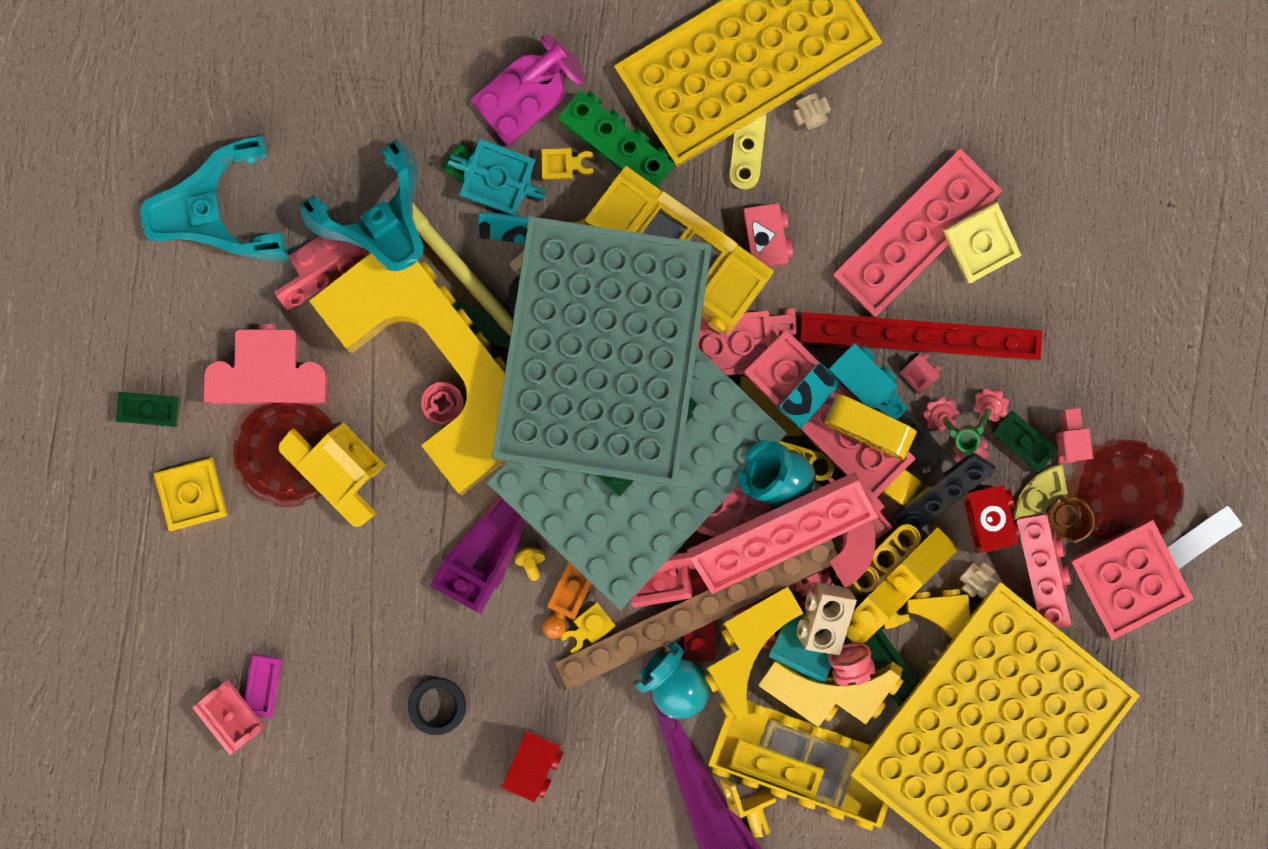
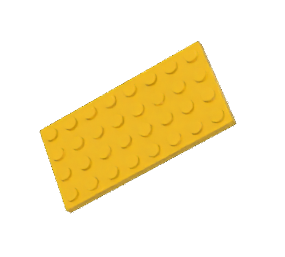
(739, 66)

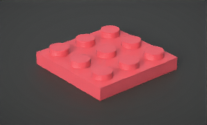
(1131, 579)

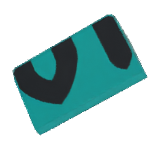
(502, 227)
(809, 395)

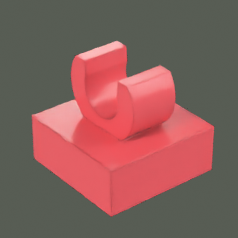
(920, 373)

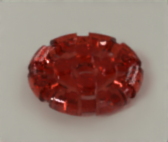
(268, 452)
(1143, 479)

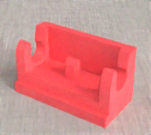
(229, 717)

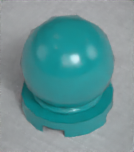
(776, 474)
(675, 683)

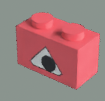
(766, 234)

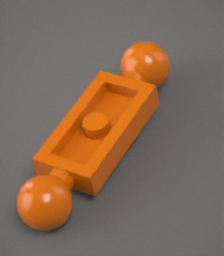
(565, 601)

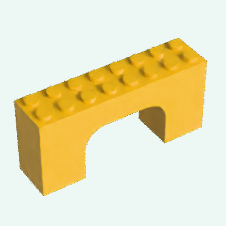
(372, 299)

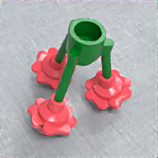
(942, 415)

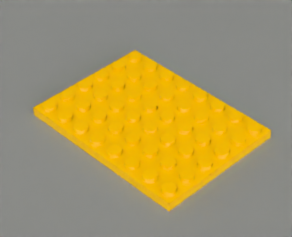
(994, 730)

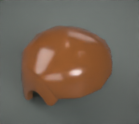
(1066, 520)

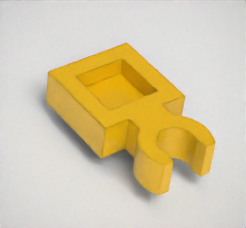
(559, 164)
(592, 625)

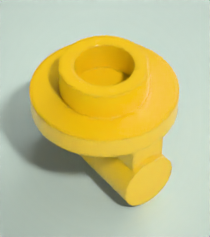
(529, 558)

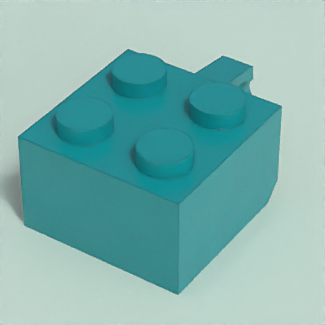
(868, 382)

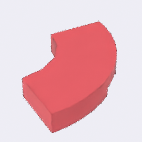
(855, 554)

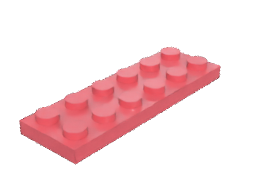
(915, 233)
(779, 373)
(782, 533)

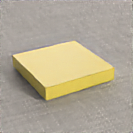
(981, 242)

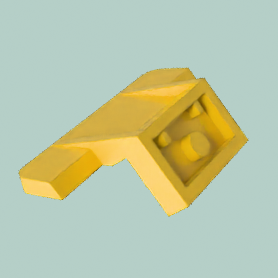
(336, 469)

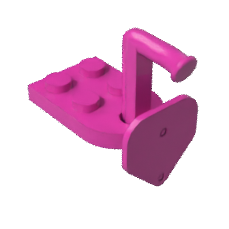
(518, 95)

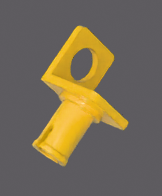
(751, 807)

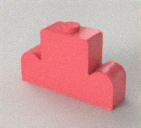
(266, 371)

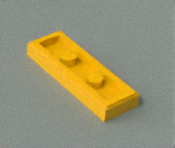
(776, 768)

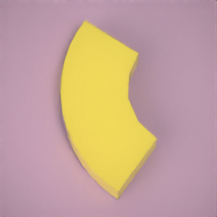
(1041, 492)

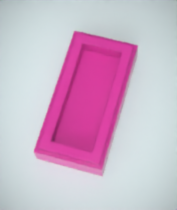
(263, 684)

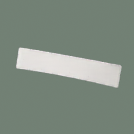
(1204, 536)

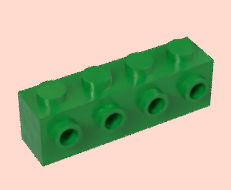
(614, 140)

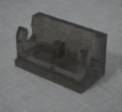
(924, 446)

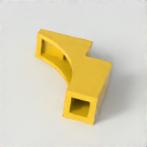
(900, 586)
(947, 612)
(748, 635)
(818, 700)

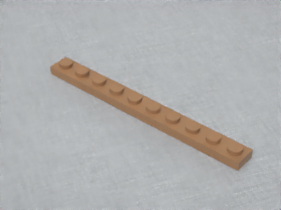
(690, 616)

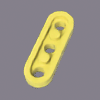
(746, 158)

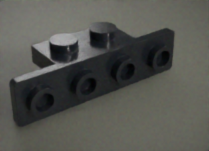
(945, 491)

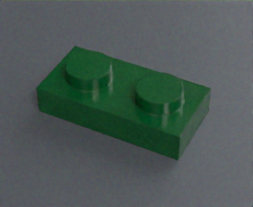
(148, 409)
(1025, 441)

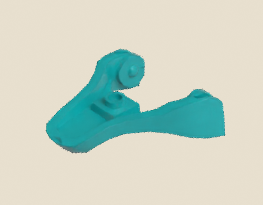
(194, 210)
(386, 228)

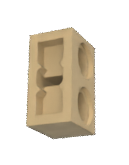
(833, 619)

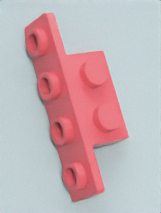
(318, 266)
(1046, 568)
(668, 584)

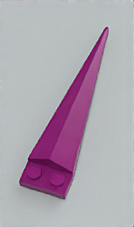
(481, 557)
(705, 803)

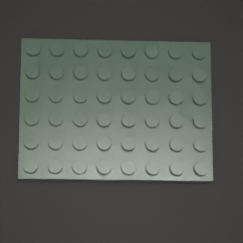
(602, 351)
(631, 536)

